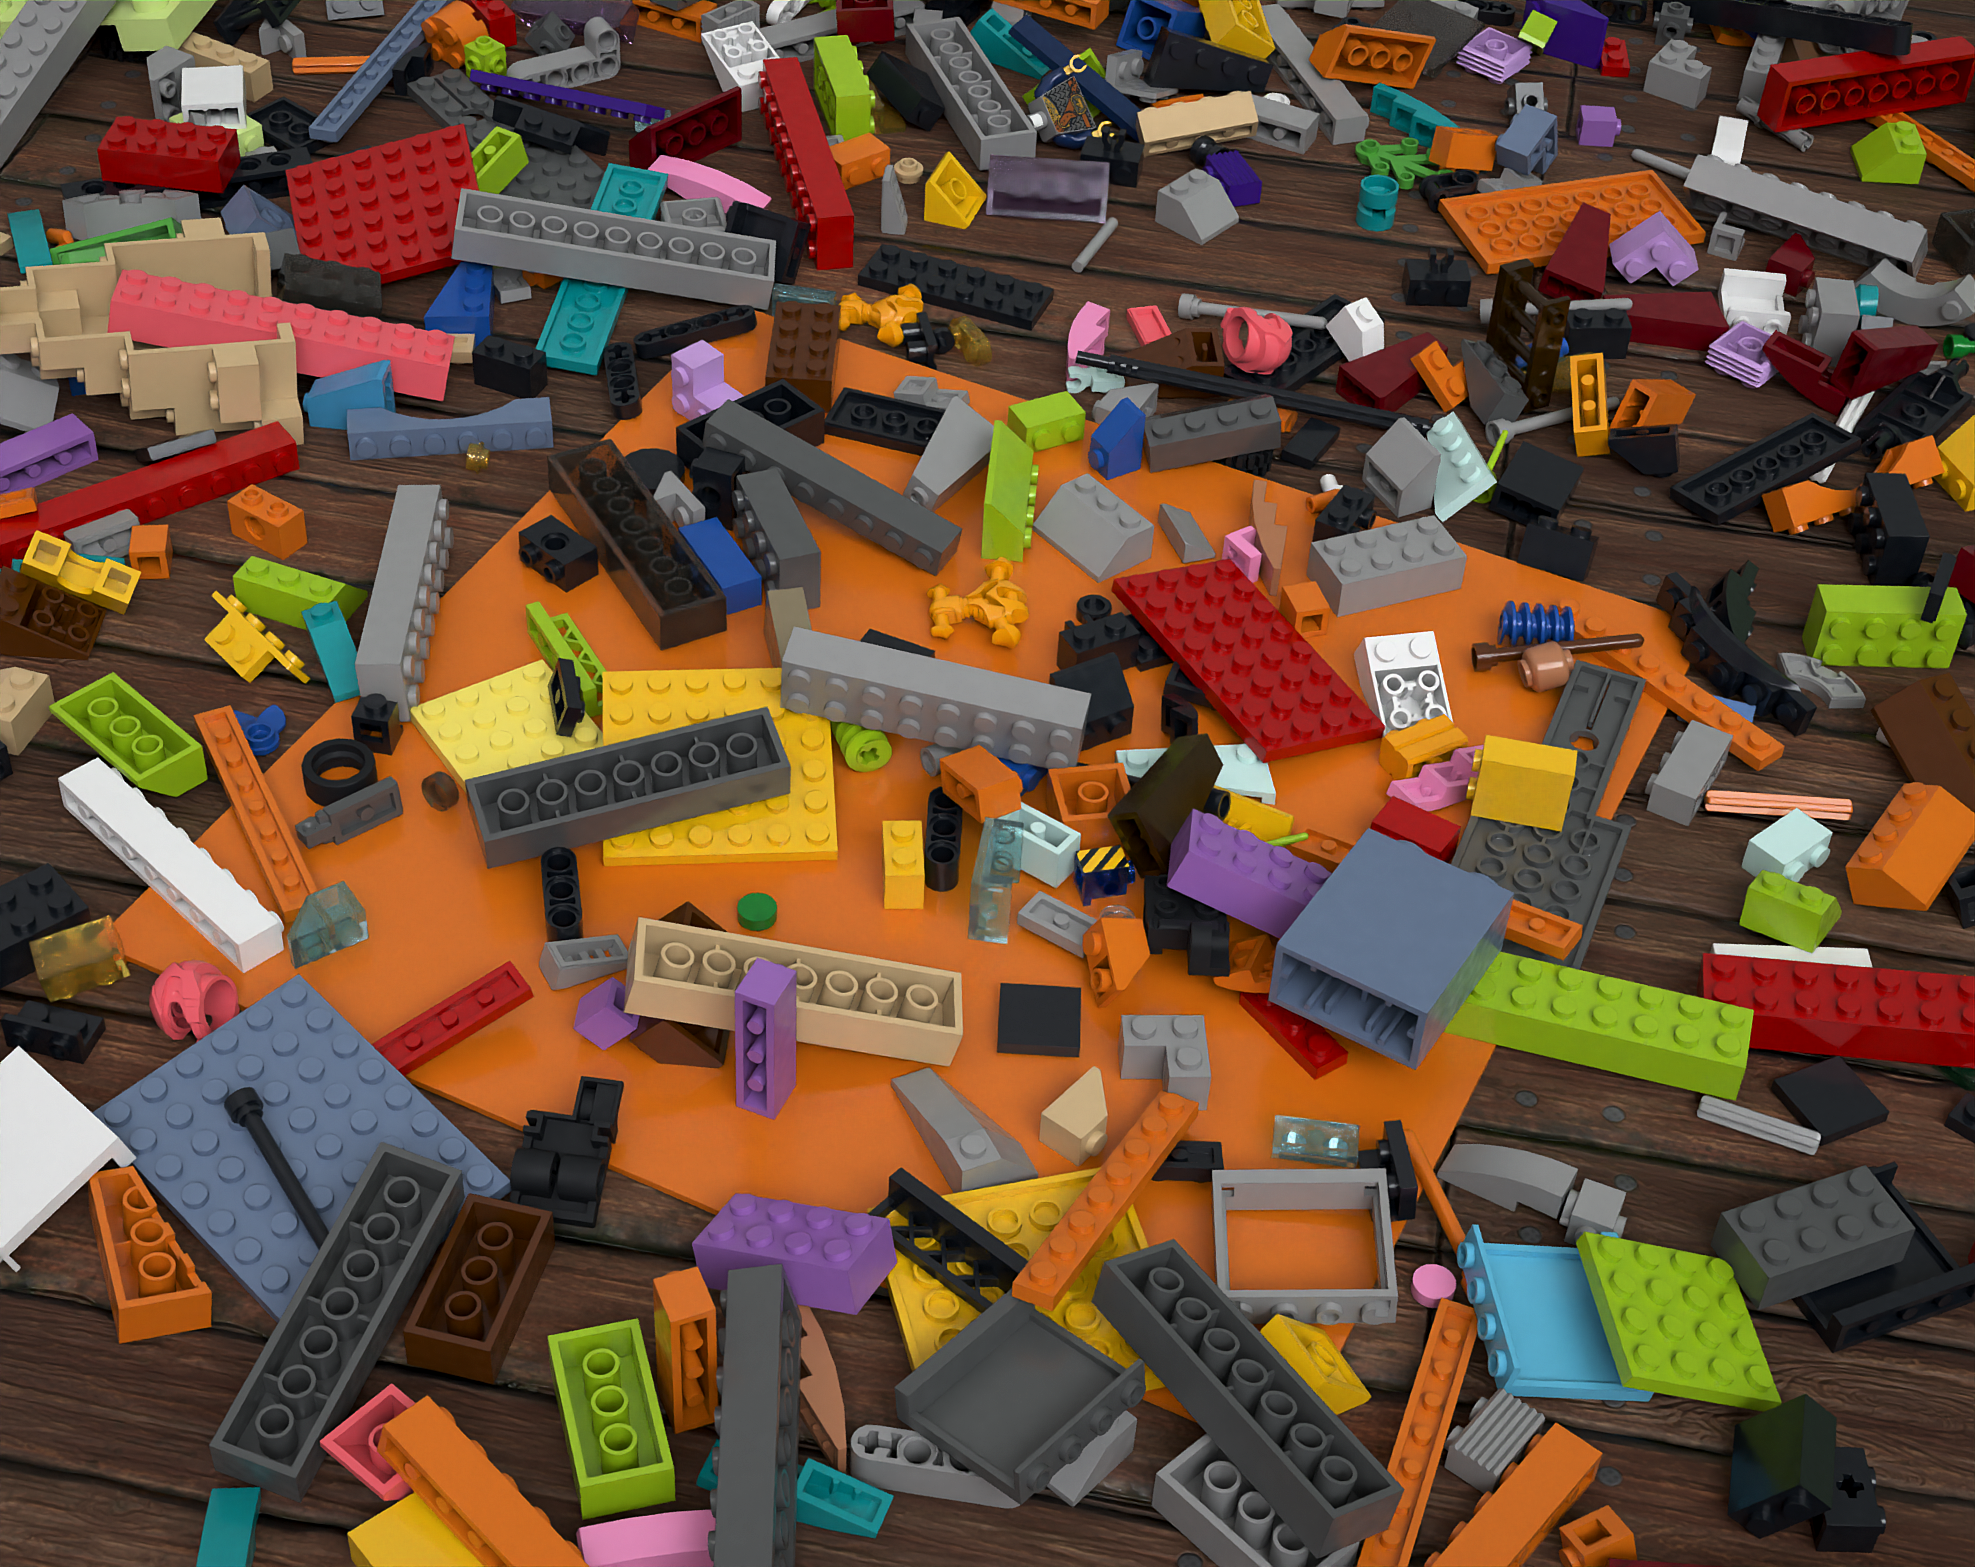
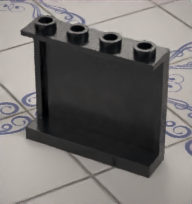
(1892, 1296)

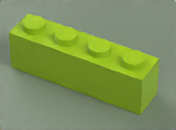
(498, 159)

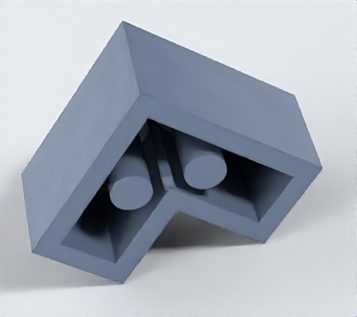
(1529, 141)

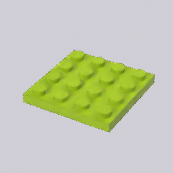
(1677, 1323)

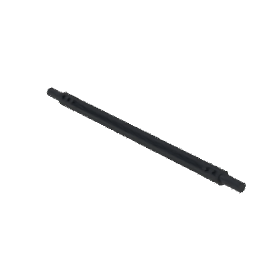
(1239, 389)

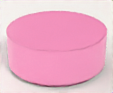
(1431, 1283)

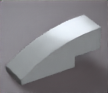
(1509, 1176)

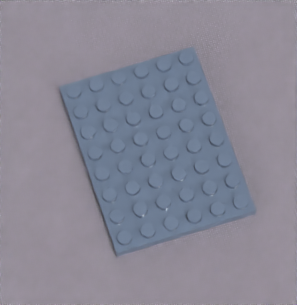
(326, 1107)

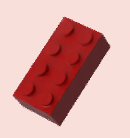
(169, 154)

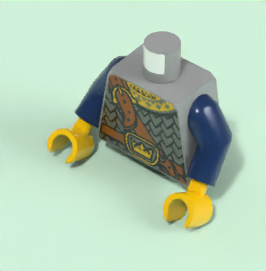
(1061, 111)

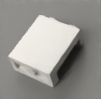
(1754, 299)

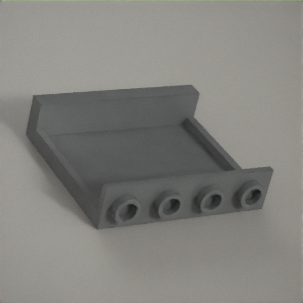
(1017, 1397)

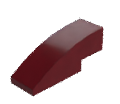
(1805, 370)

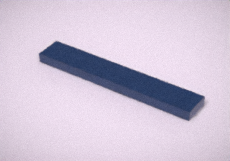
(1091, 84)

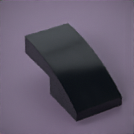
(412, 66)
(1178, 717)

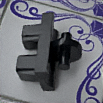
(923, 342)

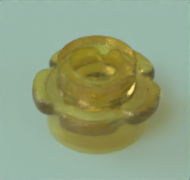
(477, 457)

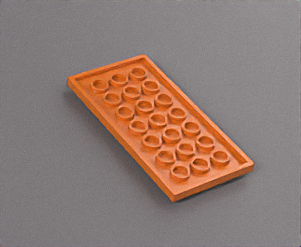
(1534, 219)

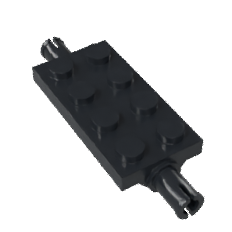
(1915, 409)

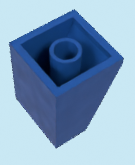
(1146, 18)

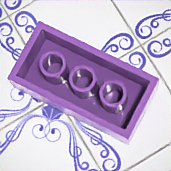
(1241, 874)
(827, 1253)

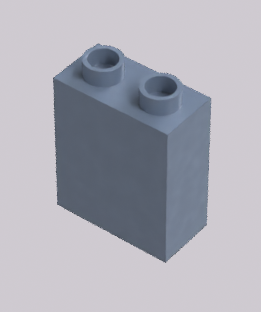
(1390, 947)

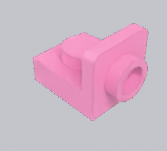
(1241, 551)

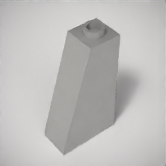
(952, 456)

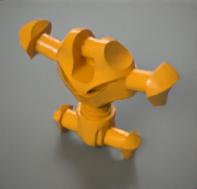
(883, 314)
(993, 603)

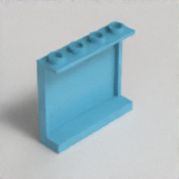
(1540, 1321)

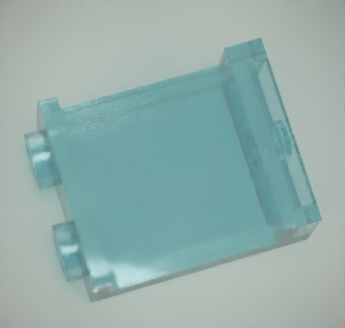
(993, 879)

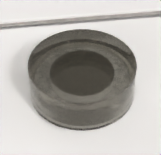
(440, 791)

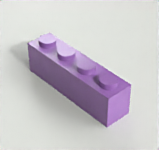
(45, 453)
(765, 1038)

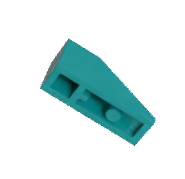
(1002, 49)
(333, 648)

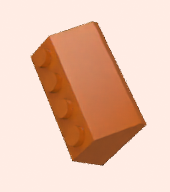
(1372, 55)
(1911, 849)

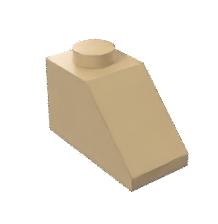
(1077, 1120)

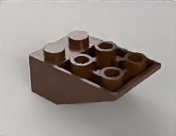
(1186, 349)
(45, 620)

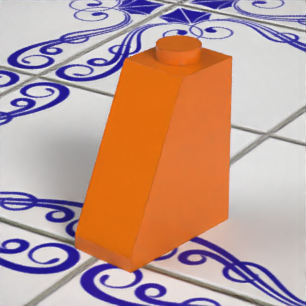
(1653, 403)

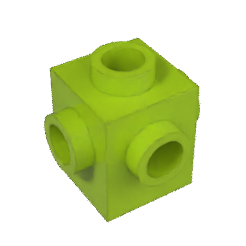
(486, 56)

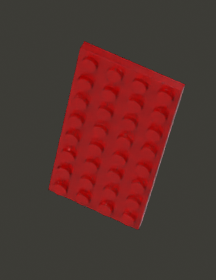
(1248, 660)

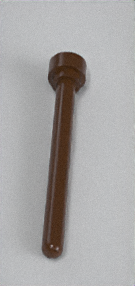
(1486, 656)

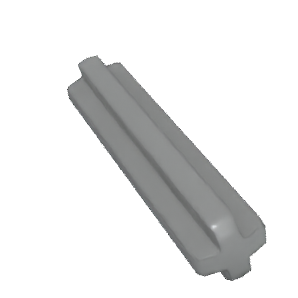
(1758, 1125)

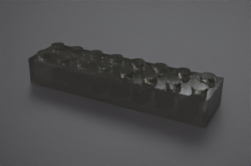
(637, 544)

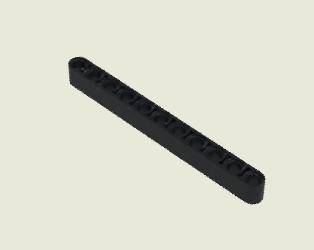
(1803, 23)

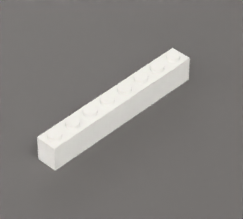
(172, 864)

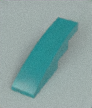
(1408, 114)
(29, 239)
(827, 1498)
(230, 1528)

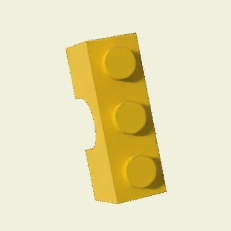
(60, 567)

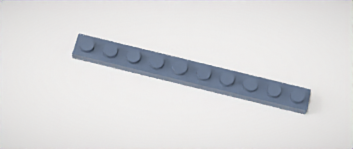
(373, 74)

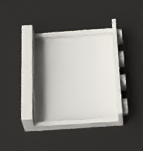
(45, 1148)

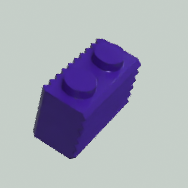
(1236, 177)

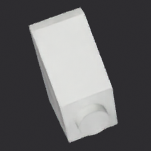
(1357, 329)

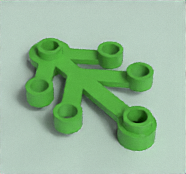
(1403, 166)

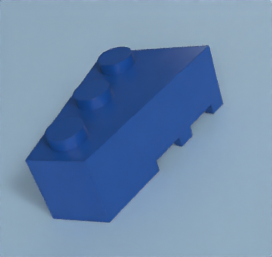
(465, 303)

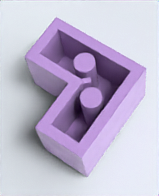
(1651, 246)
(699, 380)

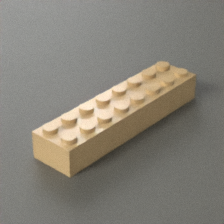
(840, 996)

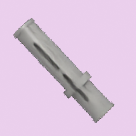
(1796, 137)

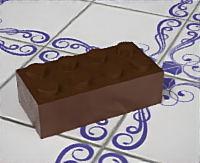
(806, 349)
(479, 1288)

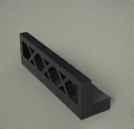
(954, 1231)

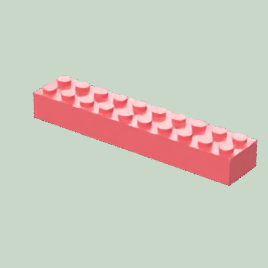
(327, 342)

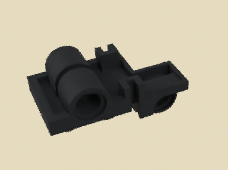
(1185, 924)
(568, 1155)

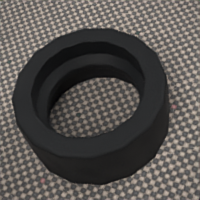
(336, 754)

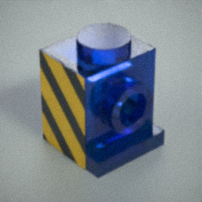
(1102, 873)

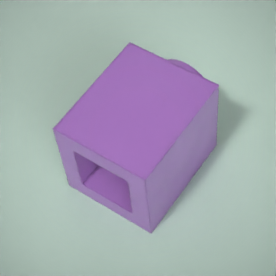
(1597, 126)
(602, 1015)

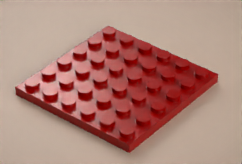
(385, 204)

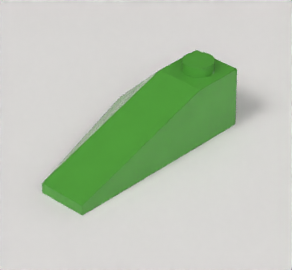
(93, 248)

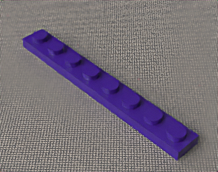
(575, 98)

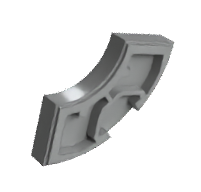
(1833, 688)

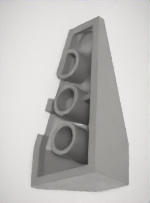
(960, 1137)

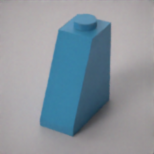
(353, 389)

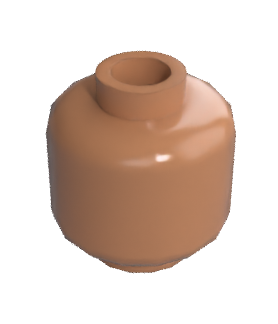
(1545, 666)

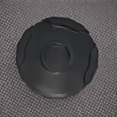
(653, 463)

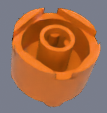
(451, 30)

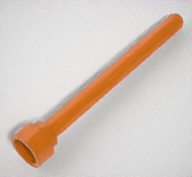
(1435, 1195)

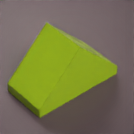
(1537, 31)

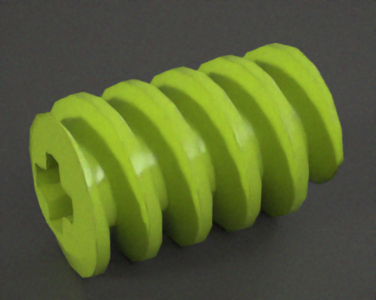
(862, 748)

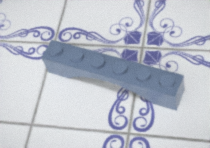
(385, 434)

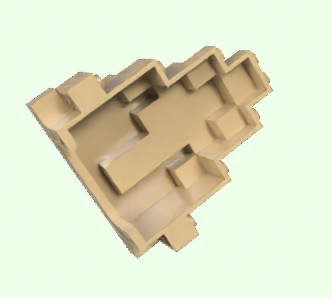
(64, 321)

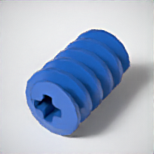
(1535, 623)

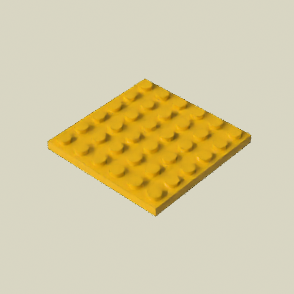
(769, 830)
(1021, 1218)

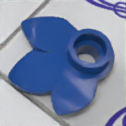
(264, 730)

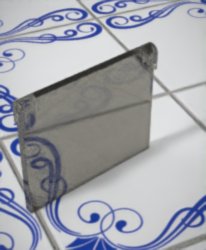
(1428, 18)

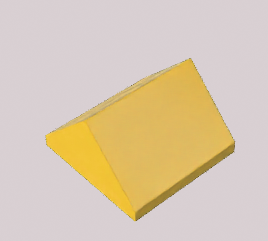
(952, 195)

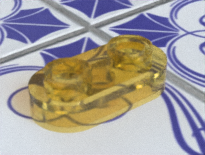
(971, 341)

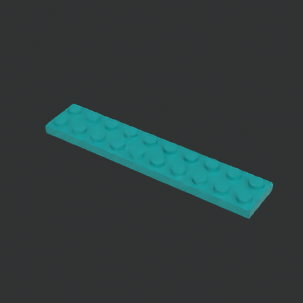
(586, 310)

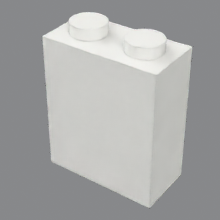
(216, 94)

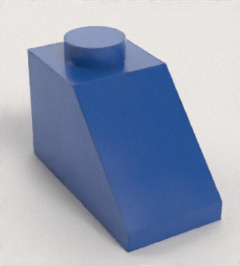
(1118, 441)

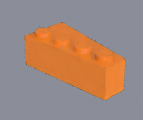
(144, 1269)

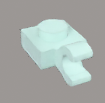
(1093, 377)

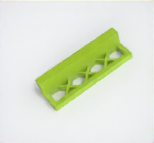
(553, 646)

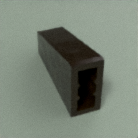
(1162, 801)

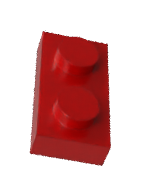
(1614, 58)

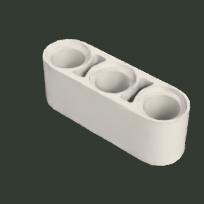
(1730, 139)

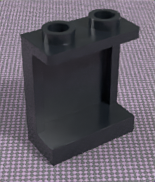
(762, 223)

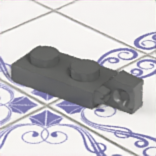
(352, 814)

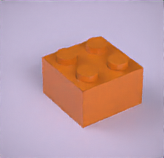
(1083, 799)

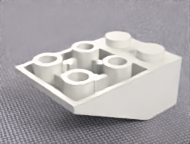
(737, 58)
(1402, 679)

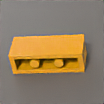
(1589, 404)

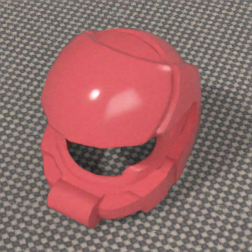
(1267, 340)
(189, 993)

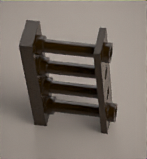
(1505, 327)

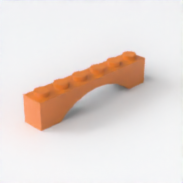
(1805, 501)

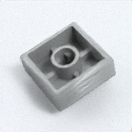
(699, 213)

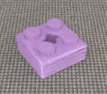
(1494, 55)
(1741, 355)

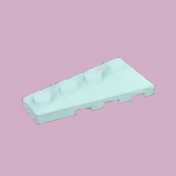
(1462, 468)
(1240, 772)

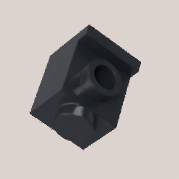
(377, 715)
(1961, 894)

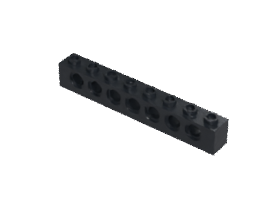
(259, 172)

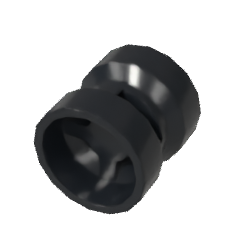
(1202, 147)

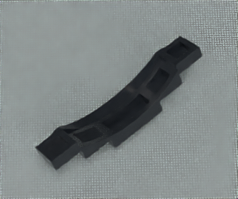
(1730, 662)

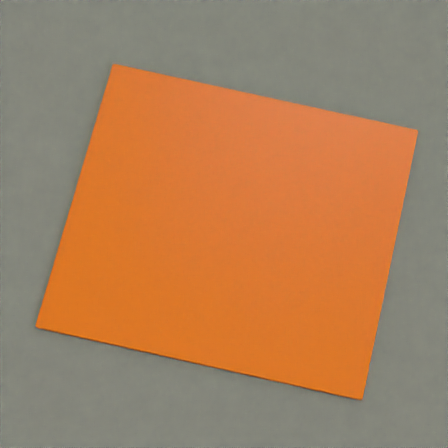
(842, 1133)

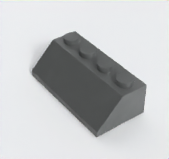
(1211, 432)

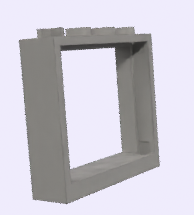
(1306, 1191)

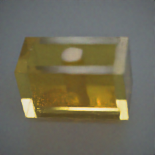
(79, 959)

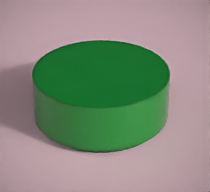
(757, 911)

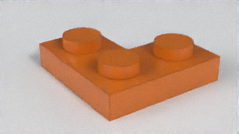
(1445, 381)

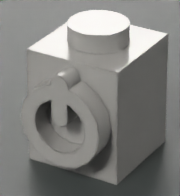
(1593, 1211)

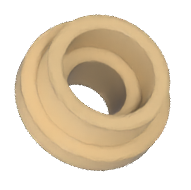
(908, 170)

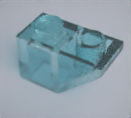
(326, 925)

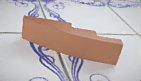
(1268, 538)
(820, 1393)

